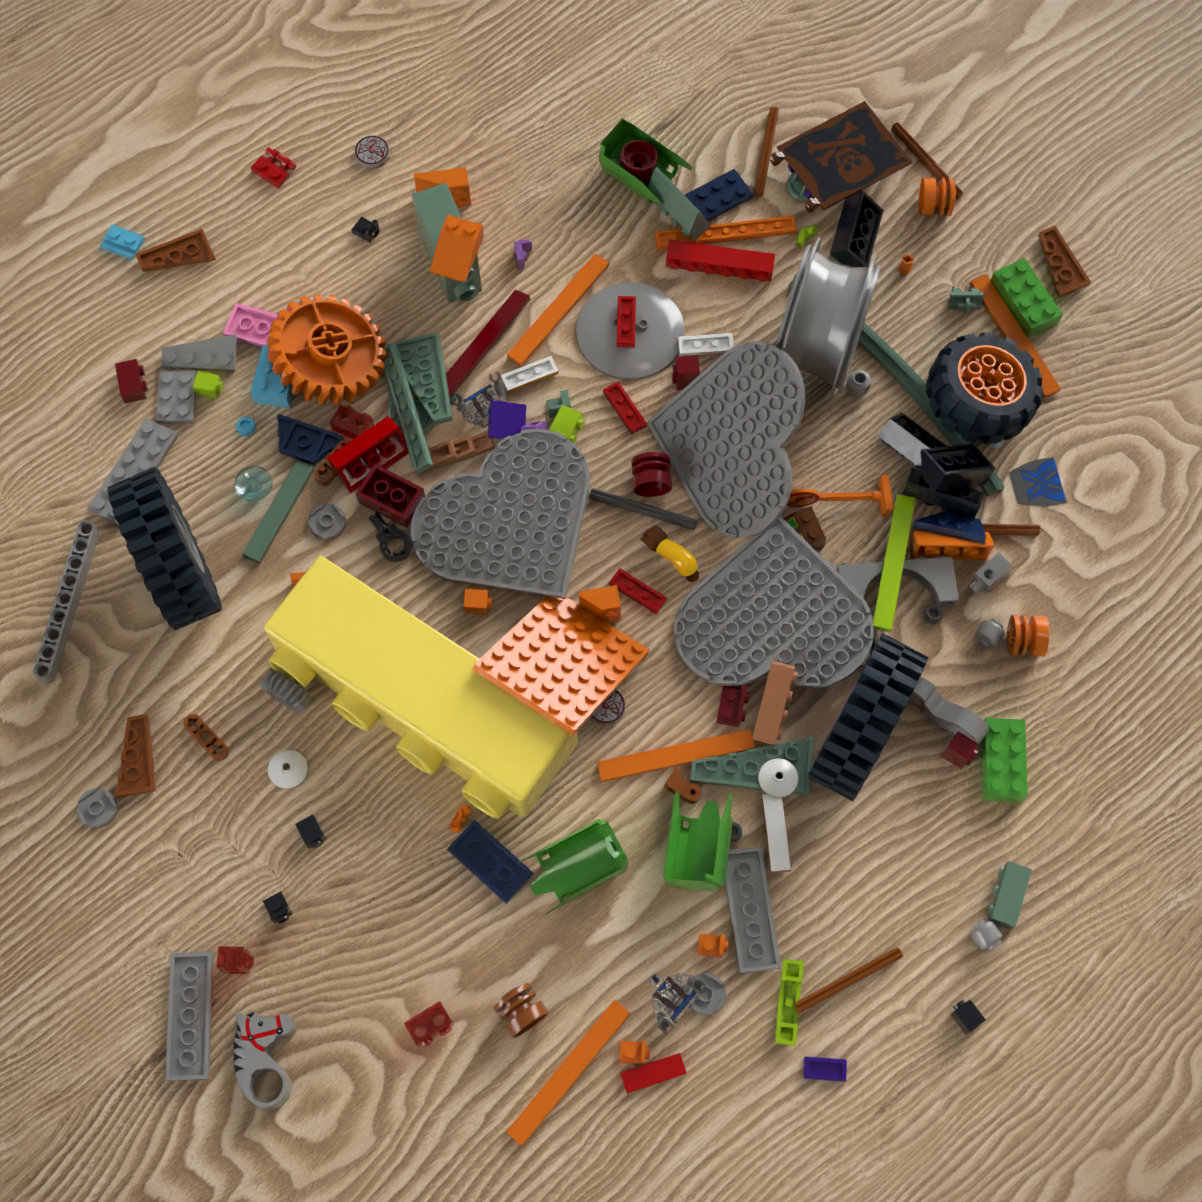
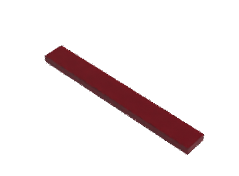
(485, 340)

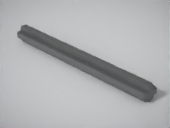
(643, 509)

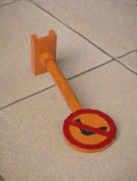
(807, 497)

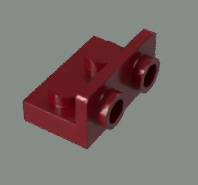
(731, 705)

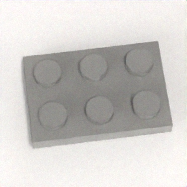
(176, 397)

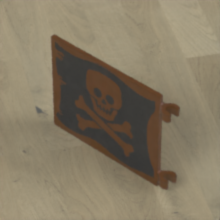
(842, 156)

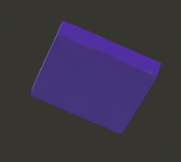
(505, 419)

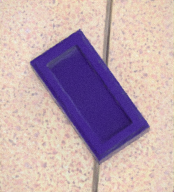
(825, 1069)

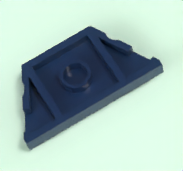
(305, 440)
(953, 525)

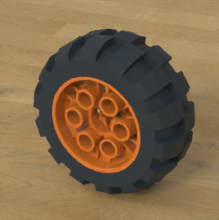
(976, 405)

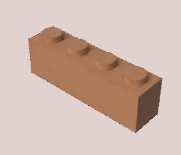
(773, 703)

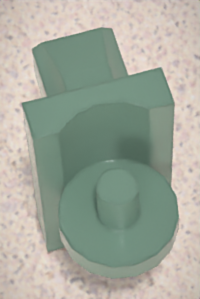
(965, 300)

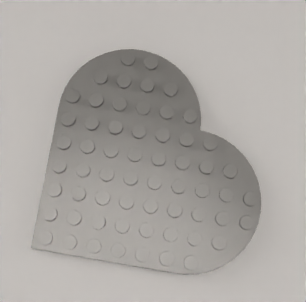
(730, 437)
(511, 521)
(776, 605)

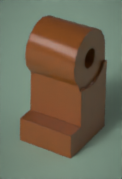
(687, 792)

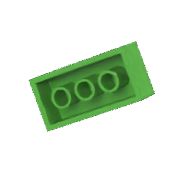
(1026, 298)
(1004, 761)

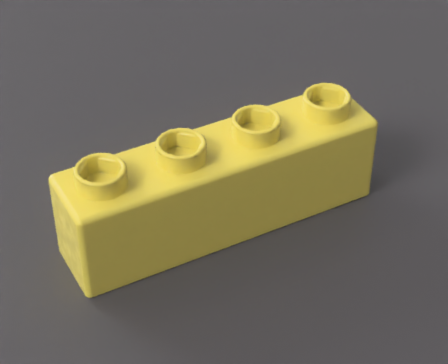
(418, 686)

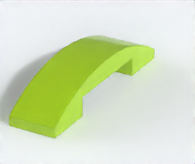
(788, 995)

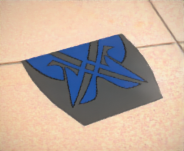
(1038, 483)

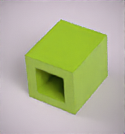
(208, 385)

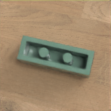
(1009, 895)

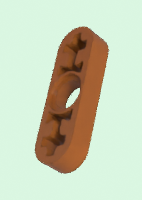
(323, 470)
(219, 743)

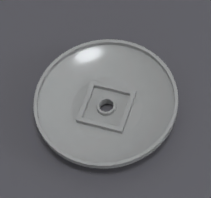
(656, 332)

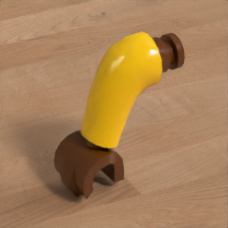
(679, 556)

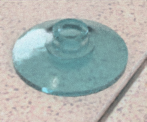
(250, 477)

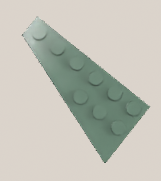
(427, 375)
(743, 767)

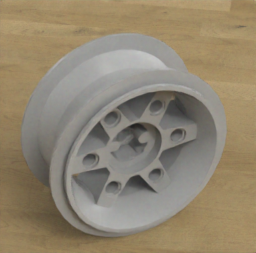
(826, 315)

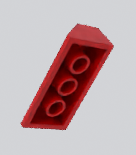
(378, 445)

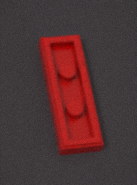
(626, 321)
(625, 408)
(638, 591)
(653, 1073)

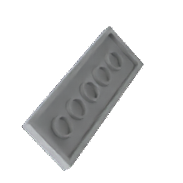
(143, 452)
(751, 911)
(189, 1016)

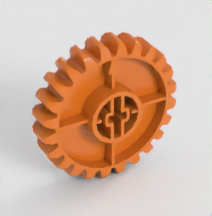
(326, 349)

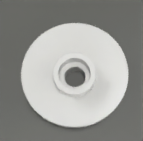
(294, 775)
(778, 787)

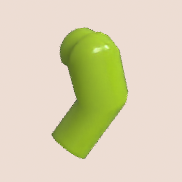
(806, 233)

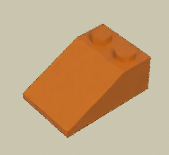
(456, 181)
(457, 248)

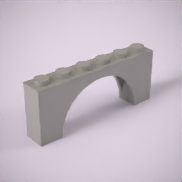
(934, 573)

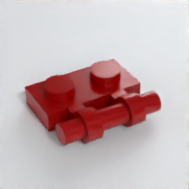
(271, 172)

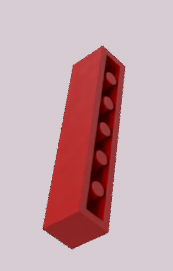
(720, 260)

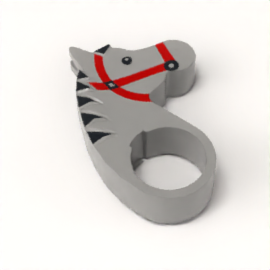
(947, 714)
(252, 1056)

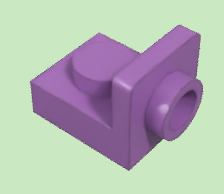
(520, 249)

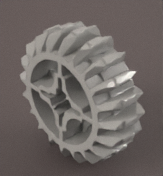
(286, 691)

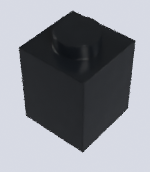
(311, 832)
(967, 1016)

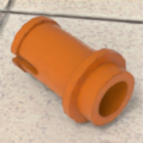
(905, 266)

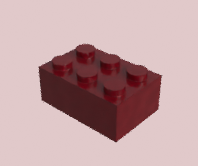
(390, 495)

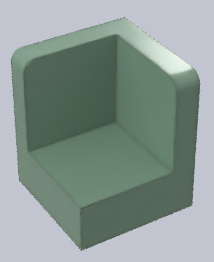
(554, 404)

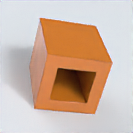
(477, 601)

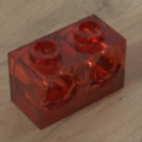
(350, 427)
(234, 960)
(426, 1019)

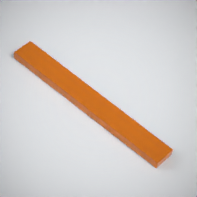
(732, 231)
(558, 310)
(1011, 329)
(674, 755)
(568, 1073)

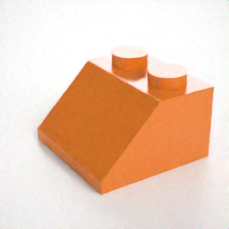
(602, 602)

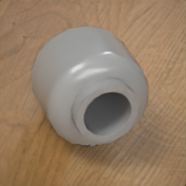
(858, 383)
(990, 634)
(986, 935)

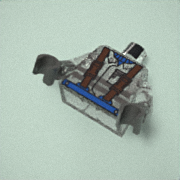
(477, 406)
(674, 997)

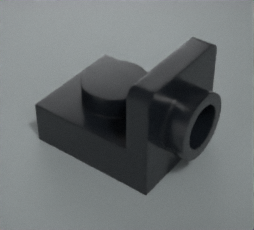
(366, 229)
(278, 908)

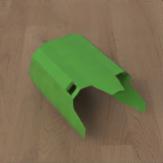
(612, 146)
(698, 854)
(579, 862)

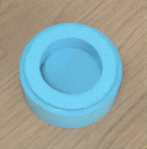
(245, 426)

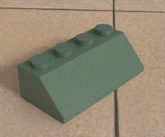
(677, 205)

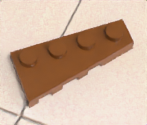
(181, 251)
(1063, 266)
(137, 761)

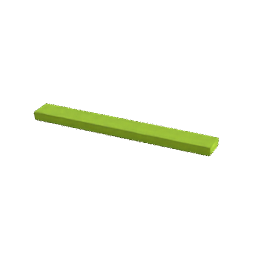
(893, 563)

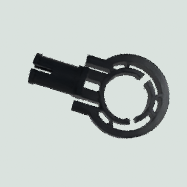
(383, 529)

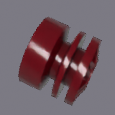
(639, 160)
(651, 474)

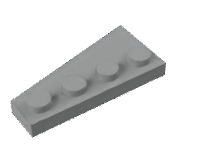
(205, 354)

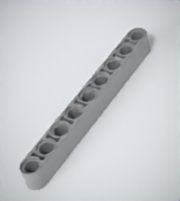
(69, 609)

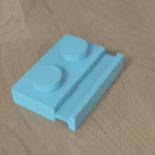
(122, 242)

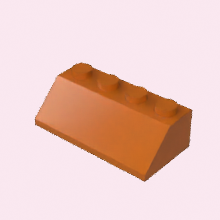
(932, 544)

